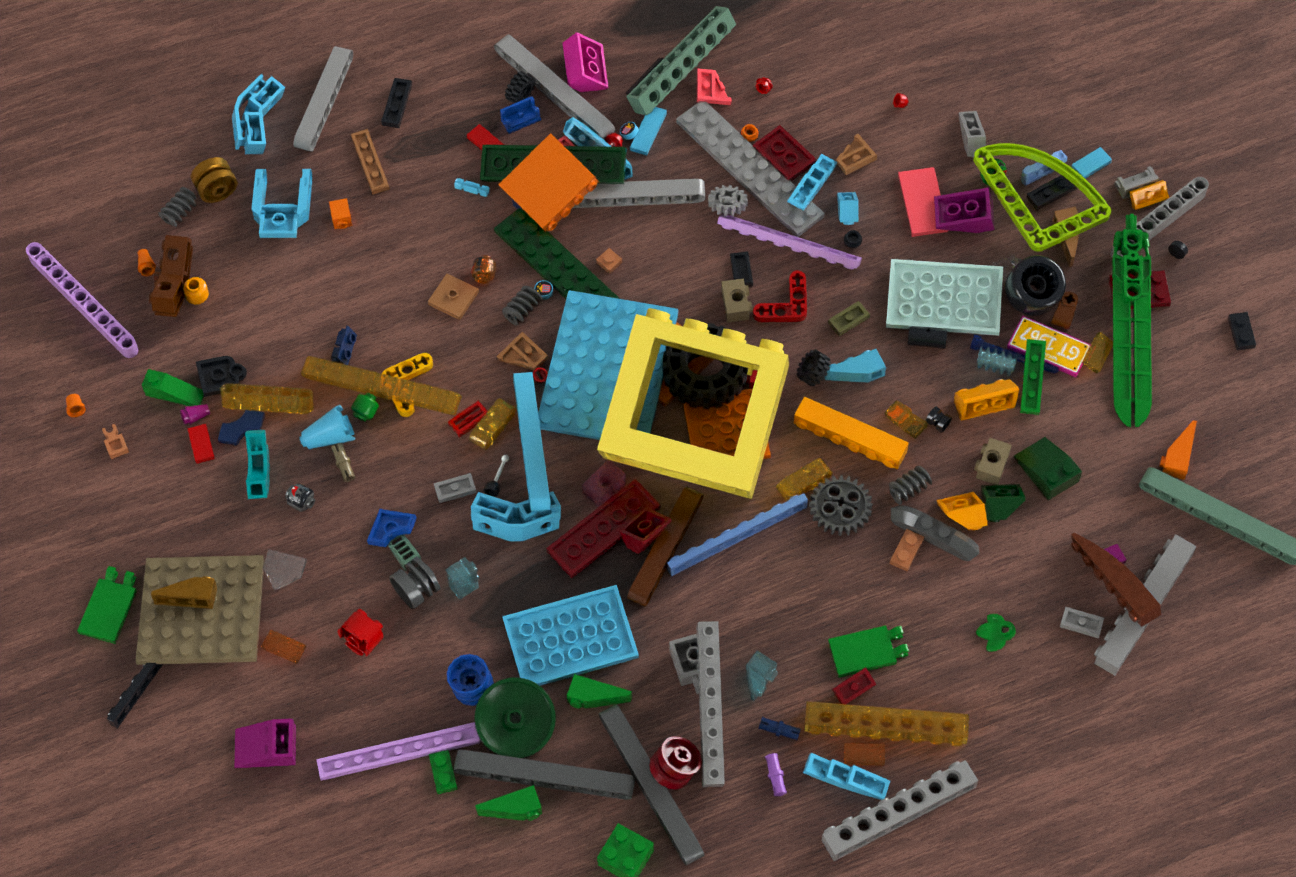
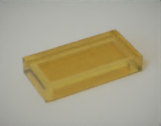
(1098, 352)

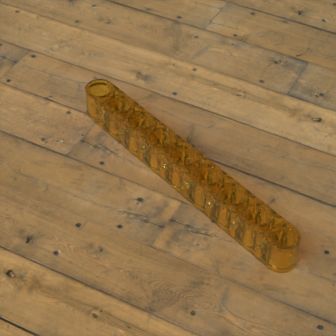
(381, 385)

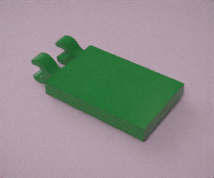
(108, 607)
(866, 649)

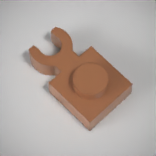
(115, 443)

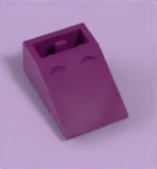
(266, 744)

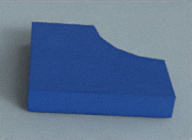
(390, 525)

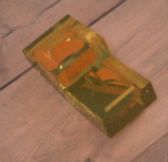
(904, 418)

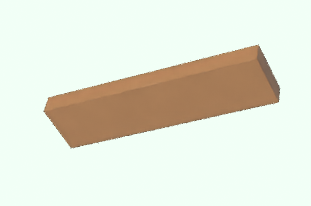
(370, 161)

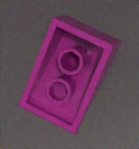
(965, 211)

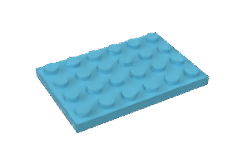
(571, 636)

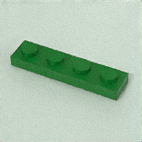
(1033, 377)

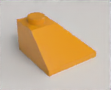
(965, 509)

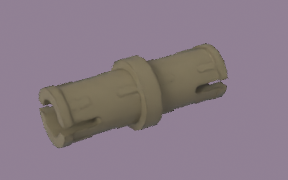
(343, 462)

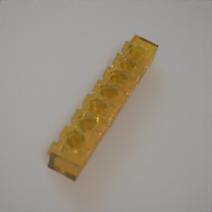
(896, 717)

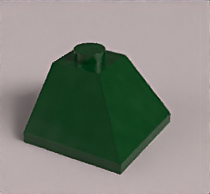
(1001, 500)

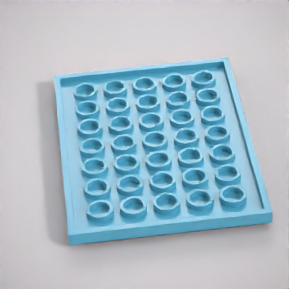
(588, 364)

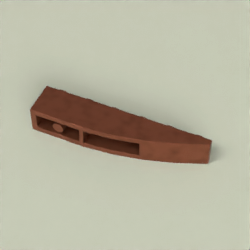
(1118, 581)

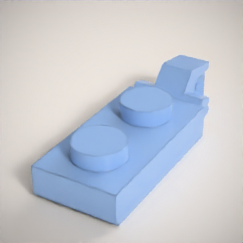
(1036, 171)

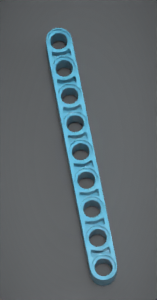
(531, 442)

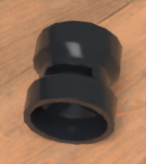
(938, 419)

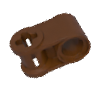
(1065, 312)

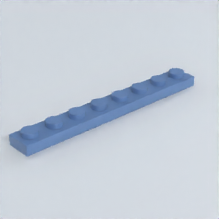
(742, 531)

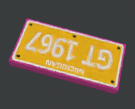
(1061, 349)

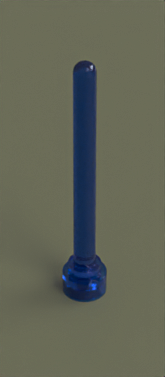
(978, 341)

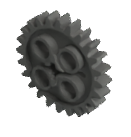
(836, 519)

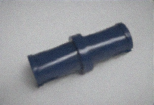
(779, 728)

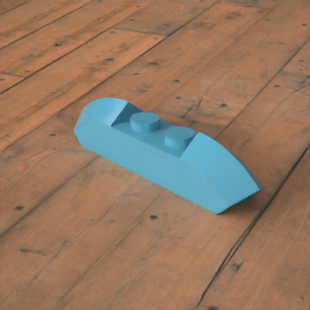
(584, 136)

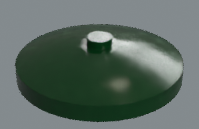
(514, 718)

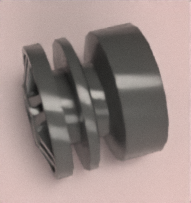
(411, 585)

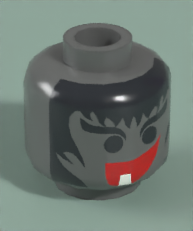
(300, 497)

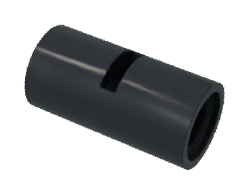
(927, 338)

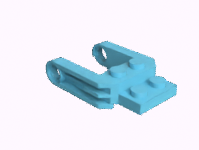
(280, 219)

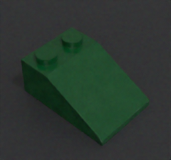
(1048, 467)

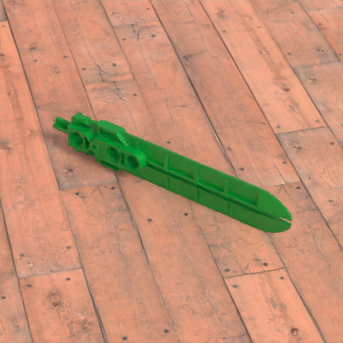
(1141, 285)

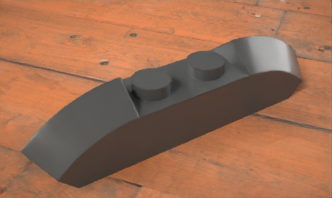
(935, 532)

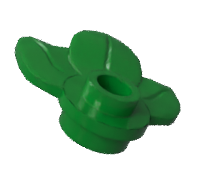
(993, 632)

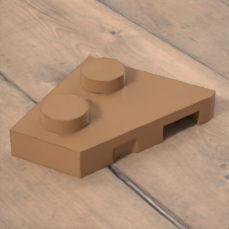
(855, 156)
(523, 353)

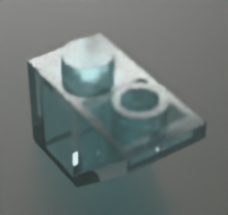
(758, 673)

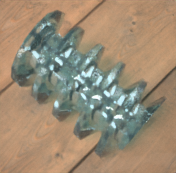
(996, 361)

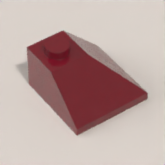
(644, 529)

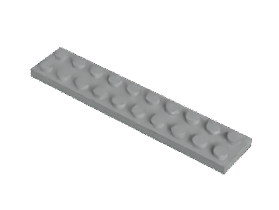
(747, 166)

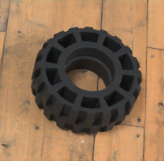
(698, 389)

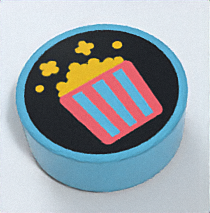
(629, 130)
(544, 288)

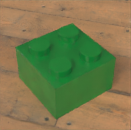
(625, 852)

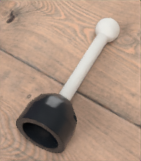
(492, 487)

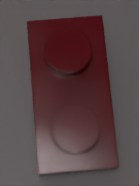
(854, 686)

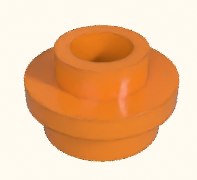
(749, 128)

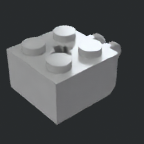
(681, 652)

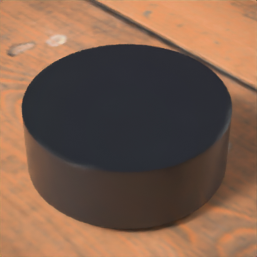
(1178, 249)

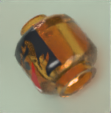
(484, 269)

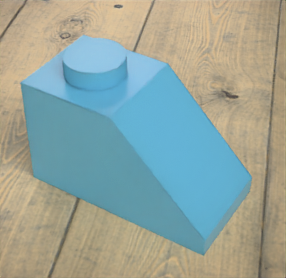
(848, 207)

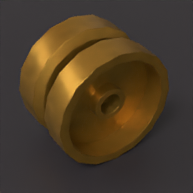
(214, 180)

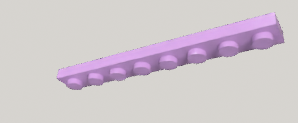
(797, 244)
(397, 751)

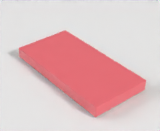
(918, 194)

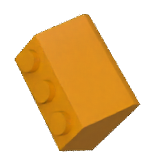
(986, 399)

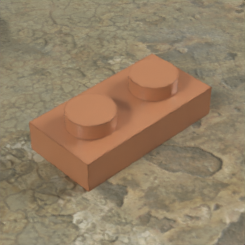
(906, 550)

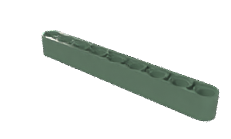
(1219, 514)

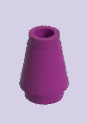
(194, 413)

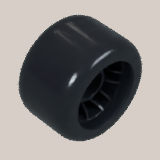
(1044, 276)

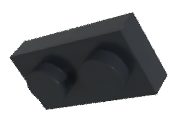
(1242, 331)

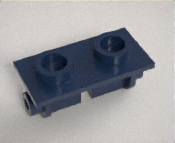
(346, 340)

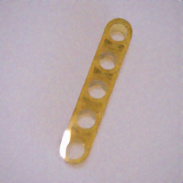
(267, 398)

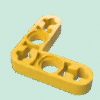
(392, 371)

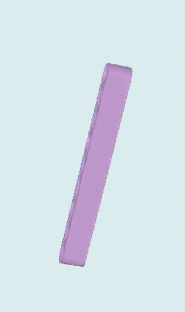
(85, 306)

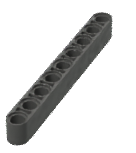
(544, 774)
(654, 792)

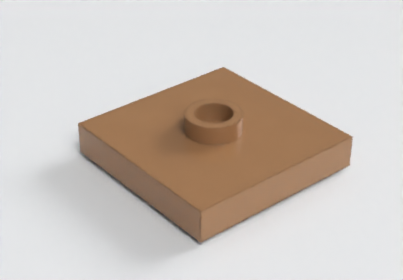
(453, 296)

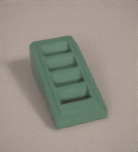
(396, 553)

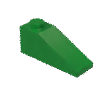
(171, 389)
(592, 693)
(515, 805)

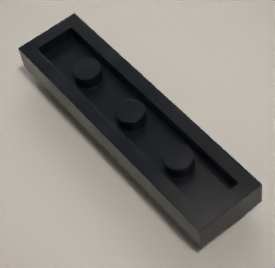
(130, 697)

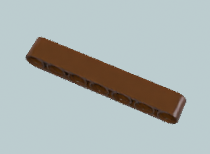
(665, 547)

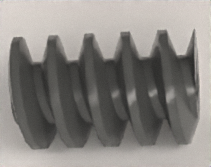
(177, 206)
(521, 303)
(908, 483)

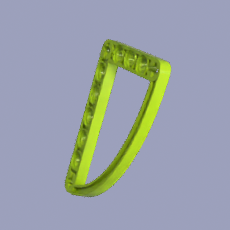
(1055, 164)

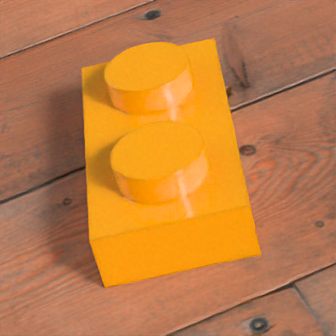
(1149, 194)

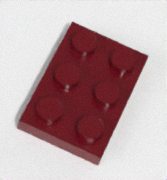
(785, 153)
(1159, 289)

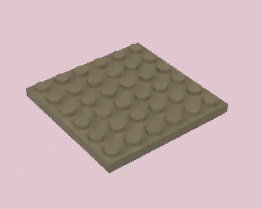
(202, 634)

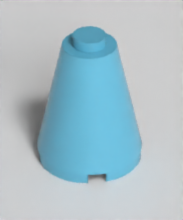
(328, 430)

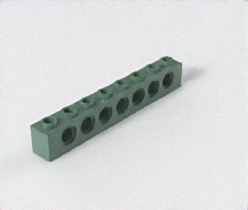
(681, 60)

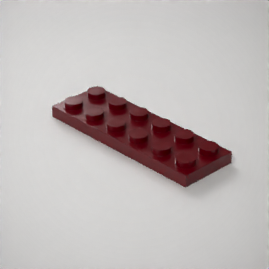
(600, 528)

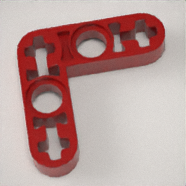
(789, 308)

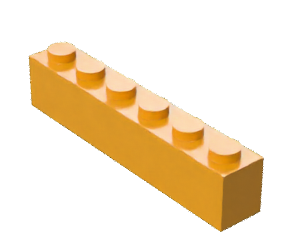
(850, 433)

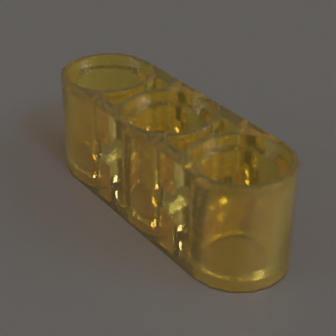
(492, 424)
(804, 479)

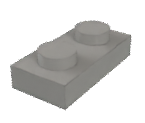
(455, 488)
(1082, 622)

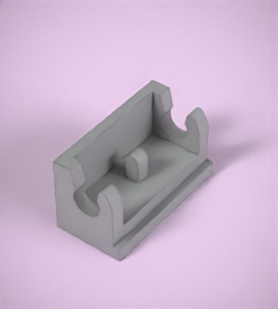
(1135, 182)

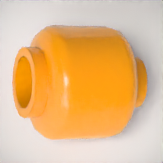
(195, 290)

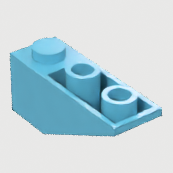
(861, 368)

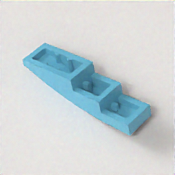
(812, 182)
(846, 777)

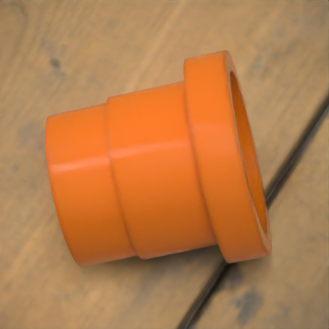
(74, 406)

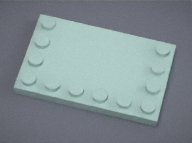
(945, 296)

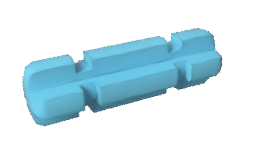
(471, 187)

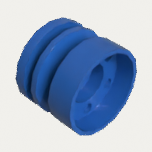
(465, 670)

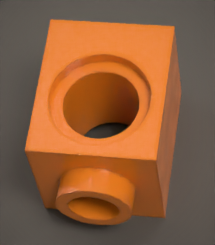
(340, 213)

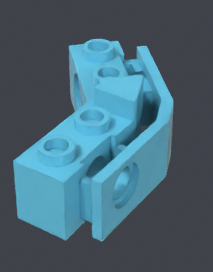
(256, 108)
(513, 520)

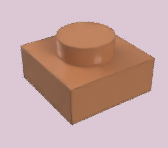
(609, 260)

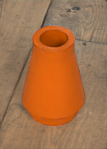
(145, 263)

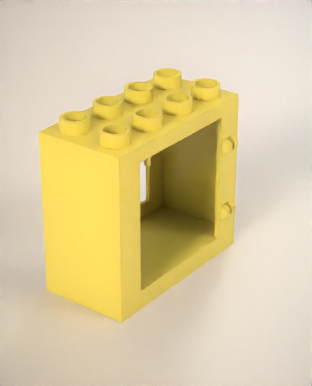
(697, 465)

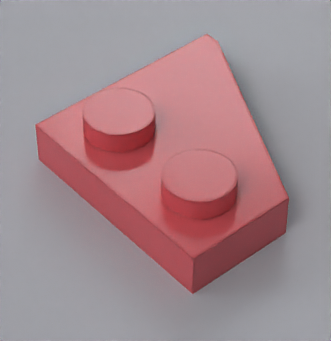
(710, 88)

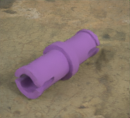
(775, 774)

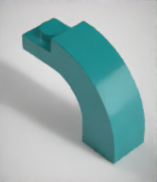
(258, 464)

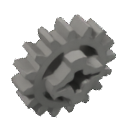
(729, 200)

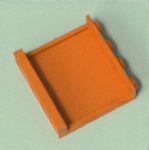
(549, 183)

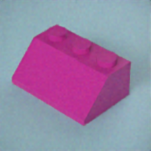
(585, 64)

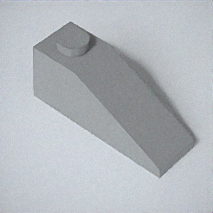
(972, 132)

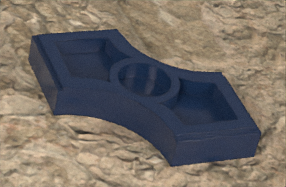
(233, 432)

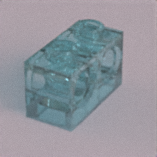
(462, 577)

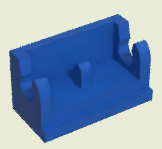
(520, 115)

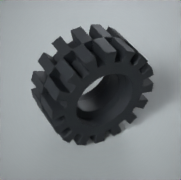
(520, 87)
(813, 367)

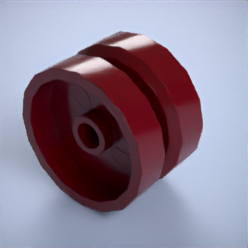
(675, 762)

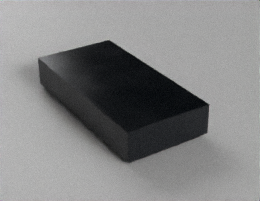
(741, 267)

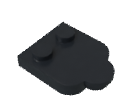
(217, 372)

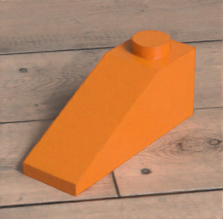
(1178, 454)

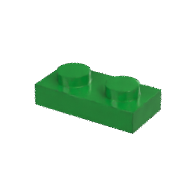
(443, 772)

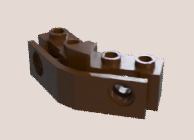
(169, 283)

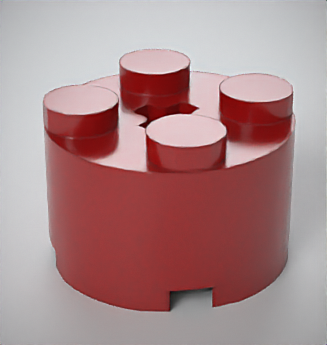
(361, 633)

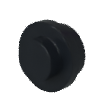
(853, 239)

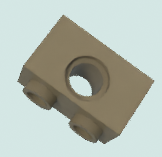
(735, 310)
(990, 471)

